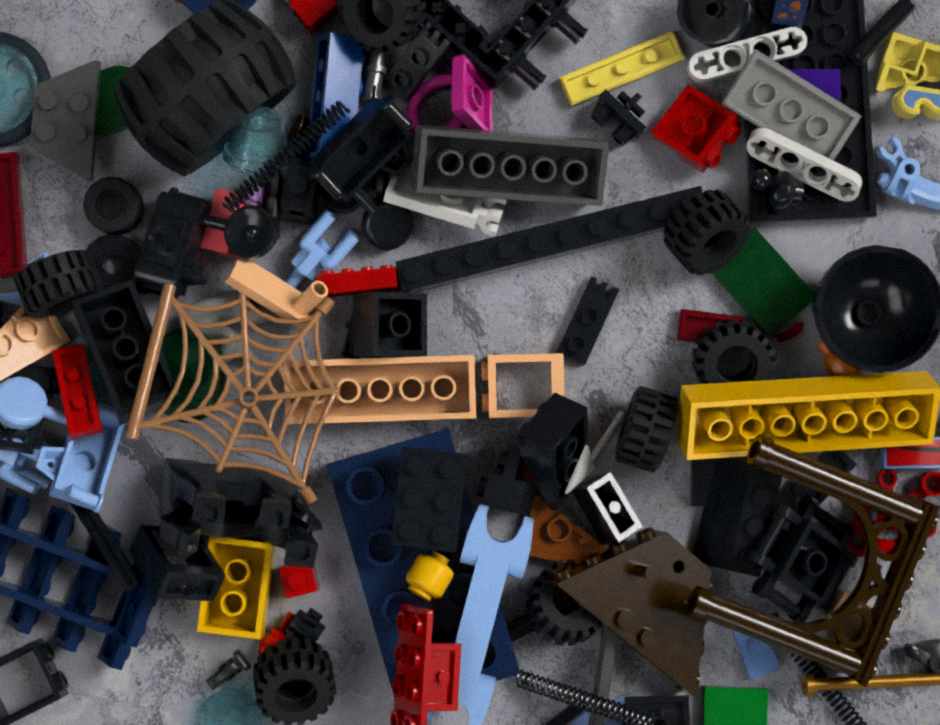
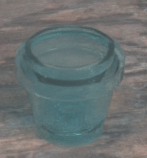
(254, 141)

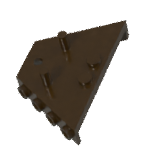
(645, 600)

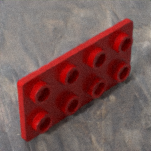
(425, 669)

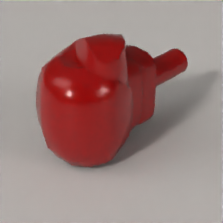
(275, 634)

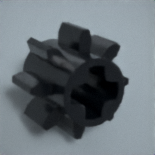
(307, 625)

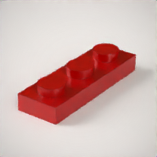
(77, 391)

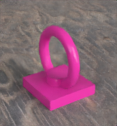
(469, 96)

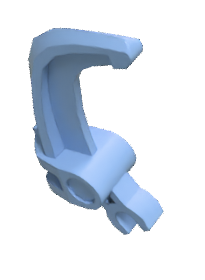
(903, 178)

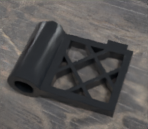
(48, 380)

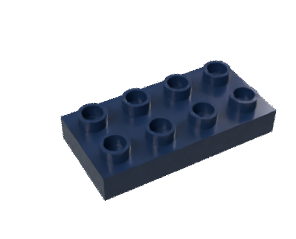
(367, 501)

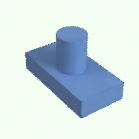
(756, 655)

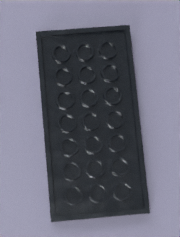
(831, 33)

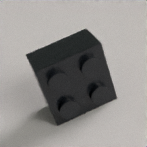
(389, 324)

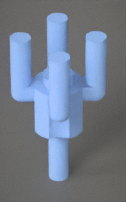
(317, 253)
(16, 468)

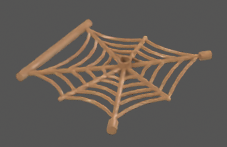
(136, 419)

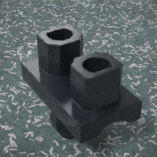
(609, 106)

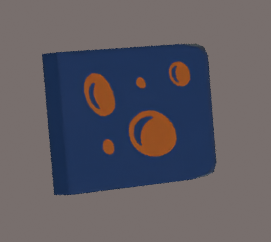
(789, 13)

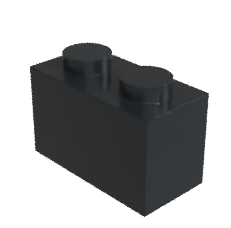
(607, 508)

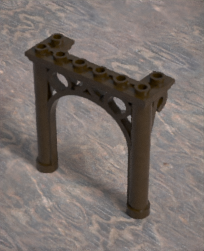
(854, 656)

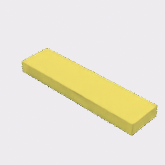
(622, 68)

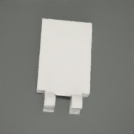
(454, 209)

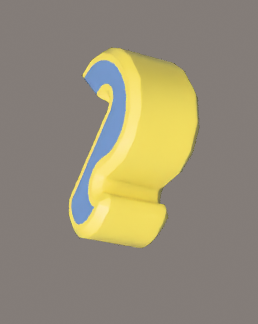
(916, 99)

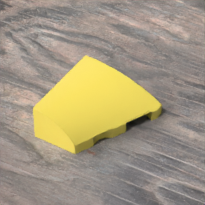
(907, 62)

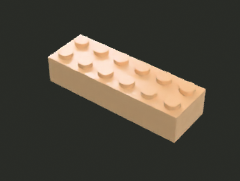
(389, 389)

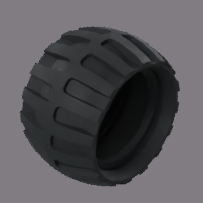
(203, 83)

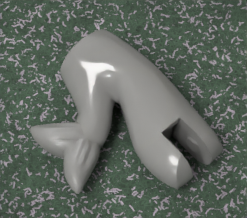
(225, 314)

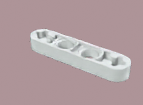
(745, 49)
(806, 160)

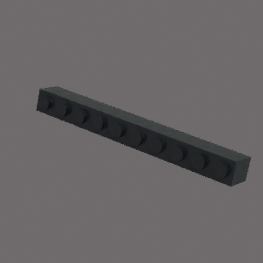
(540, 243)

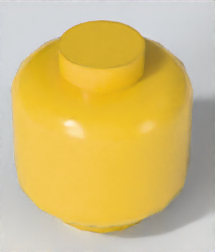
(429, 576)

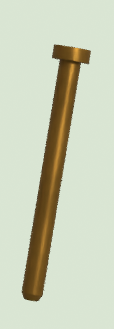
(810, 685)

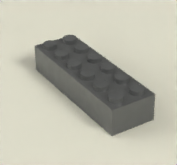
(508, 165)

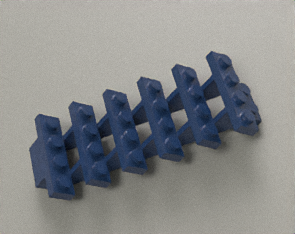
(133, 607)

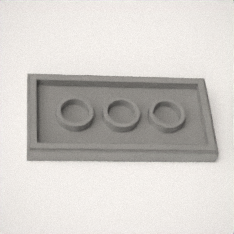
(790, 106)

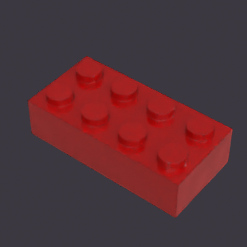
(363, 281)

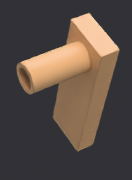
(275, 293)

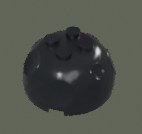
(878, 309)

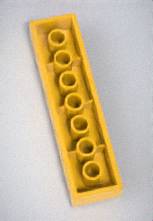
(808, 414)

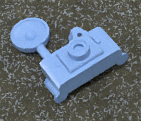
(82, 463)

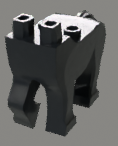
(234, 505)

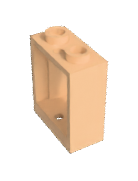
(488, 369)

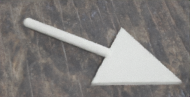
(585, 464)

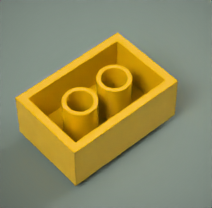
(245, 592)

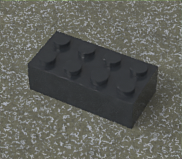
(118, 340)

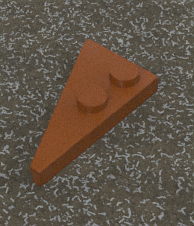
(557, 536)

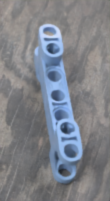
(492, 564)

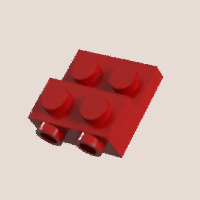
(697, 129)

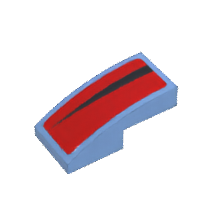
(911, 456)

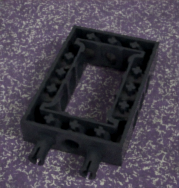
(510, 49)

